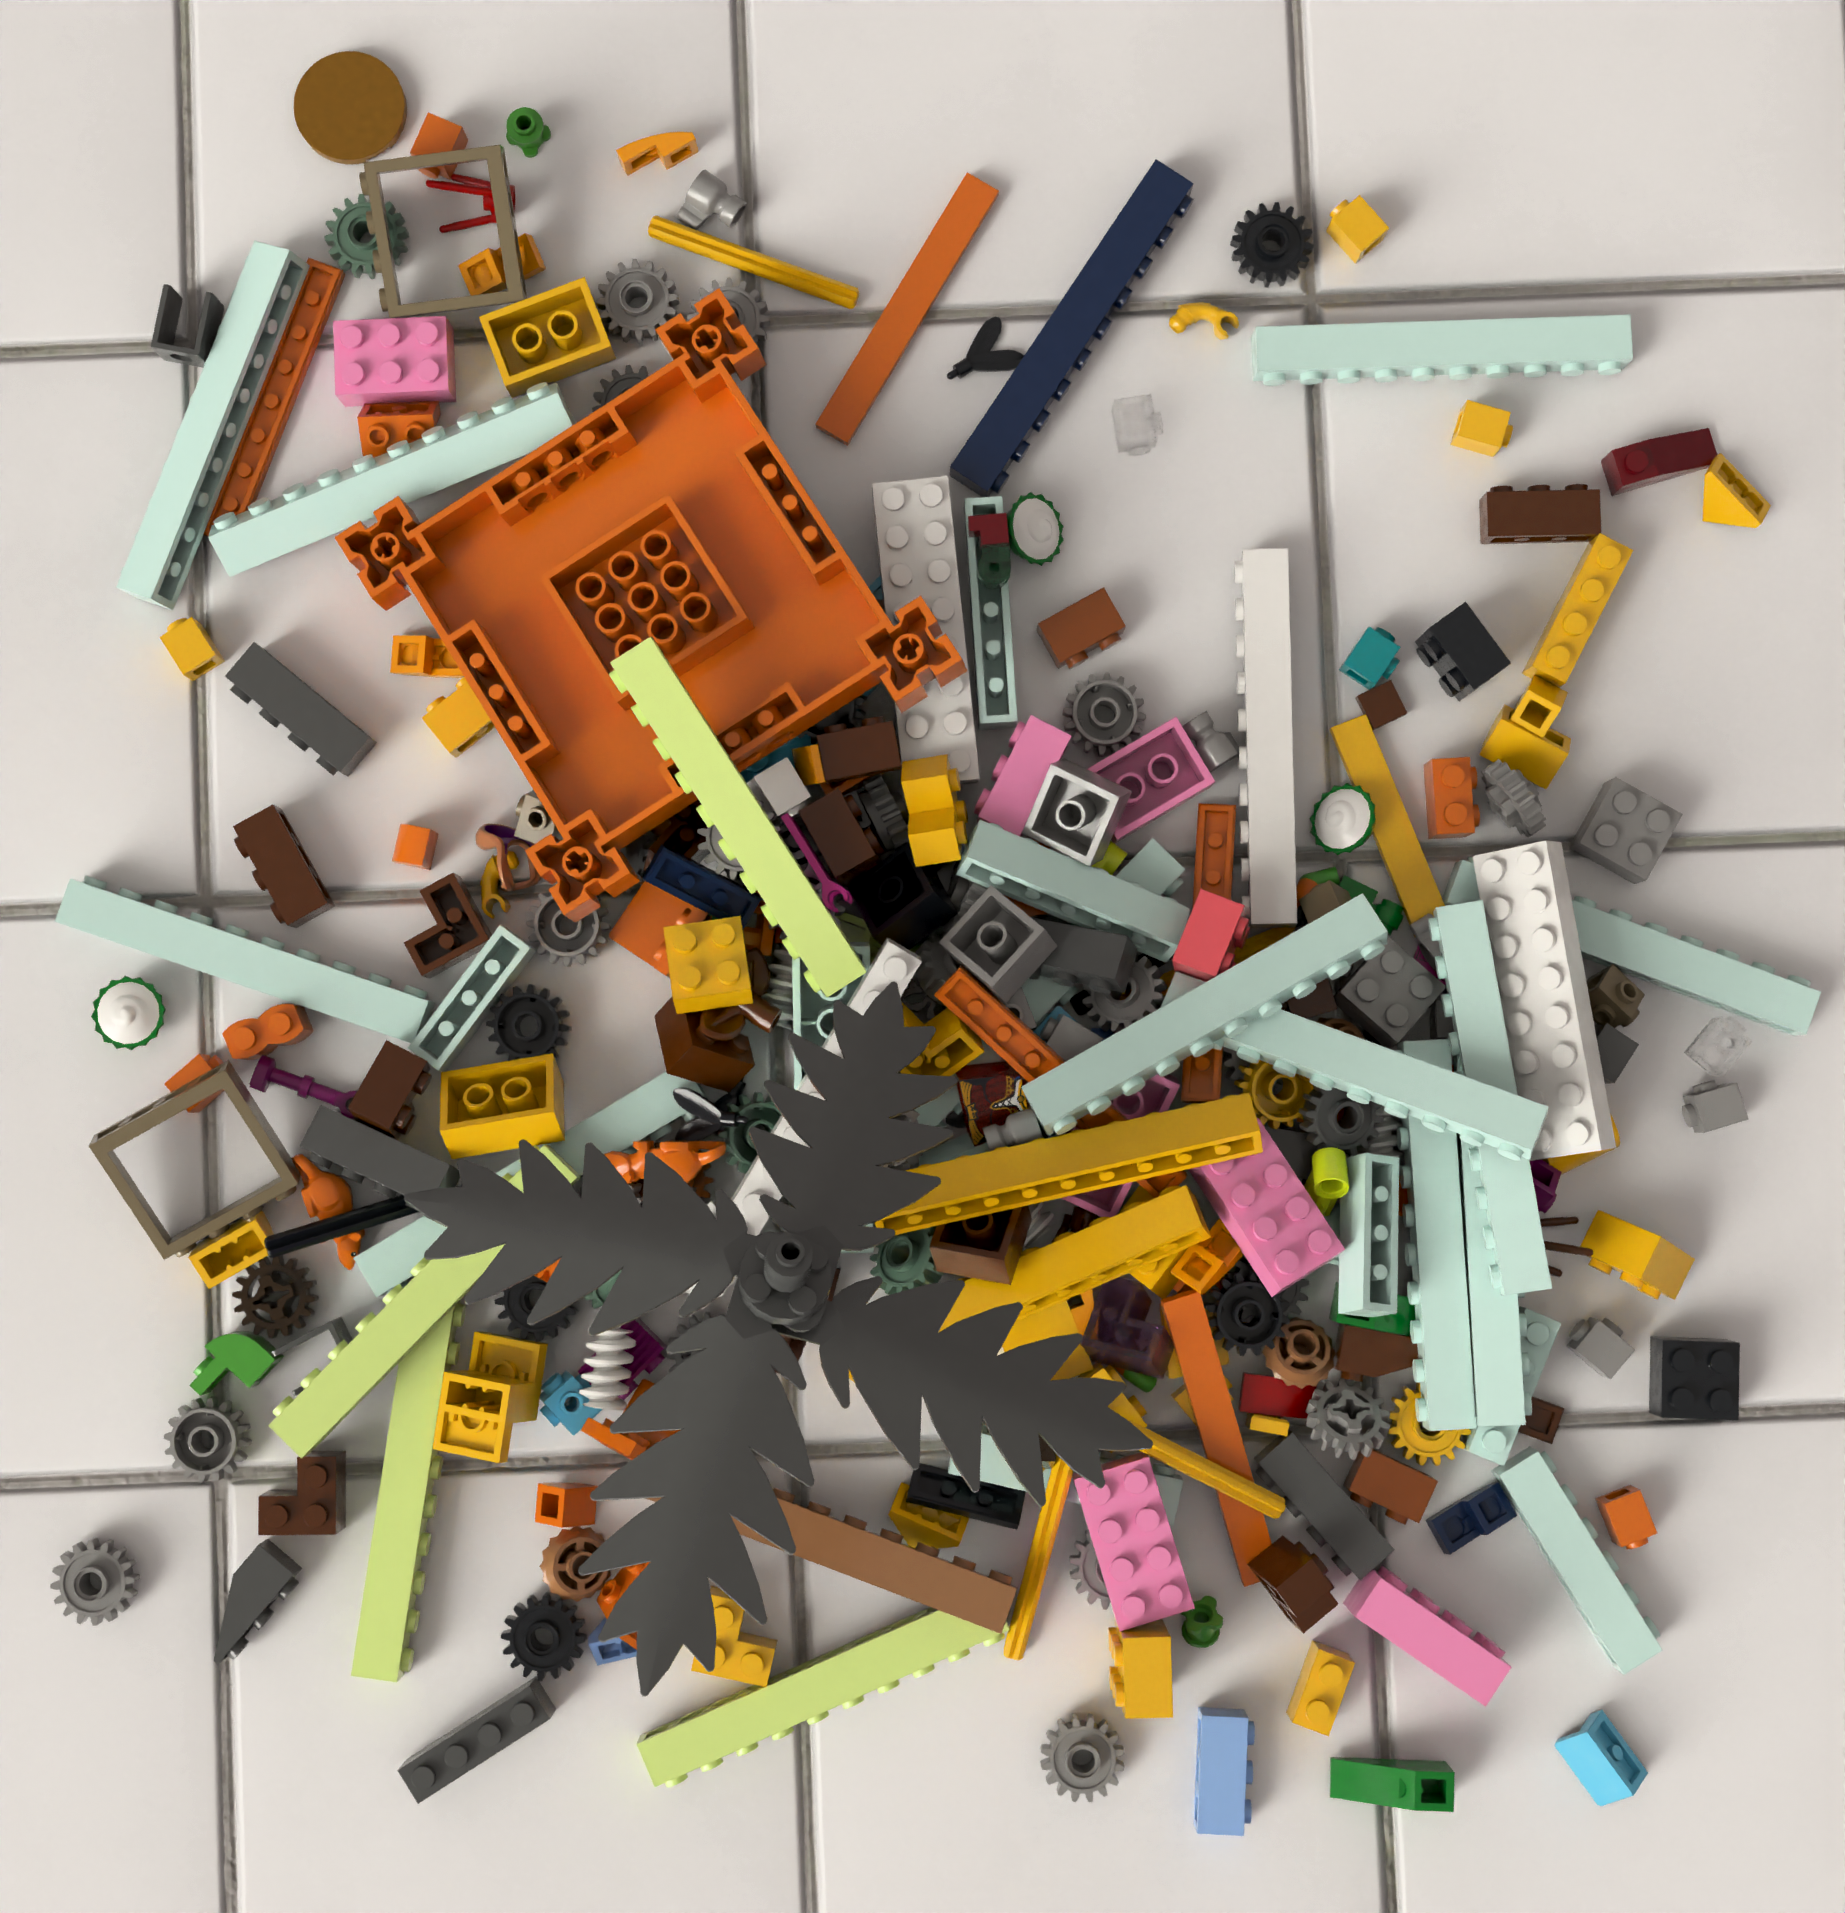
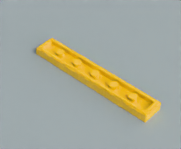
(1392, 827)

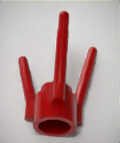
(470, 186)

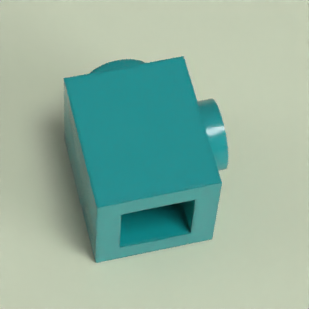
(1371, 657)

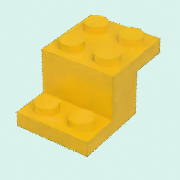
(487, 1399)

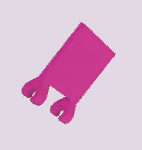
(829, 888)

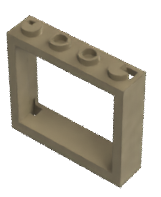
(505, 219)
(218, 1078)

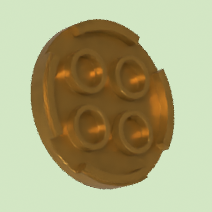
(350, 107)

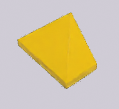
(1731, 497)
(926, 1524)

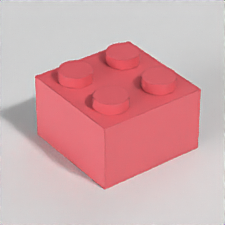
(1211, 937)

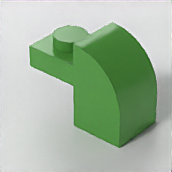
(241, 1353)

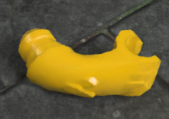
(1193, 312)
(489, 884)

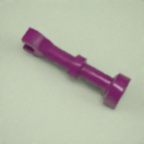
(305, 1086)

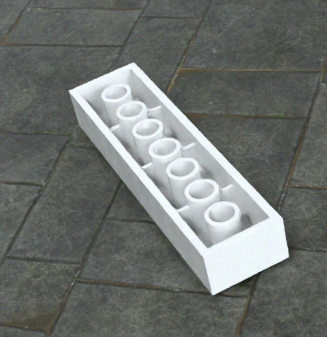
(921, 561)
(1545, 995)

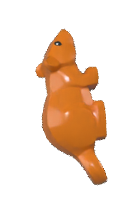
(678, 1155)
(325, 1197)

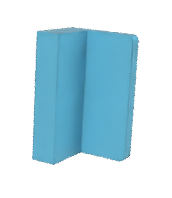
(1602, 1760)

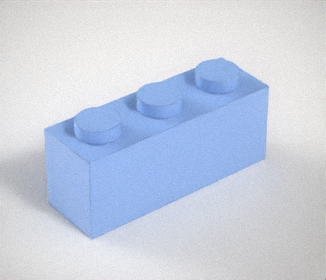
(1222, 1771)

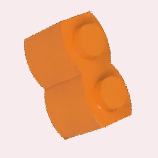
(276, 1026)

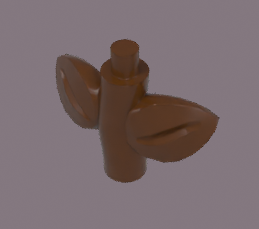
(729, 1021)

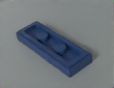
(700, 886)

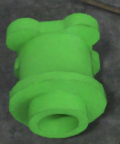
(531, 138)
(1202, 1623)

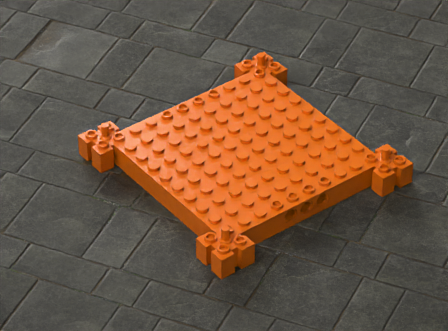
(632, 527)

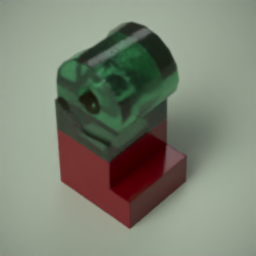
(995, 559)

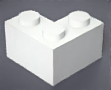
(780, 789)

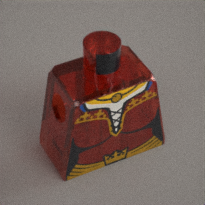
(989, 1096)

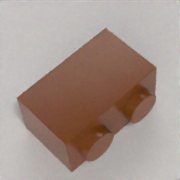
(1081, 629)
(1391, 1485)

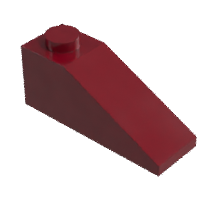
(1657, 460)

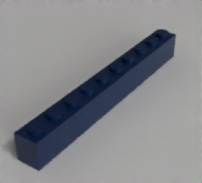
(1071, 330)

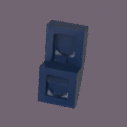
(1471, 1517)

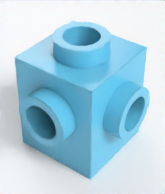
(570, 1414)

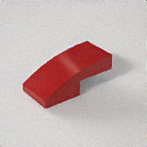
(1273, 1397)

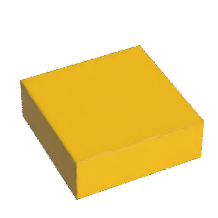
(1267, 1423)

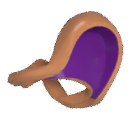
(502, 837)

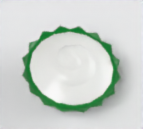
(1034, 529)
(1343, 819)
(128, 1013)

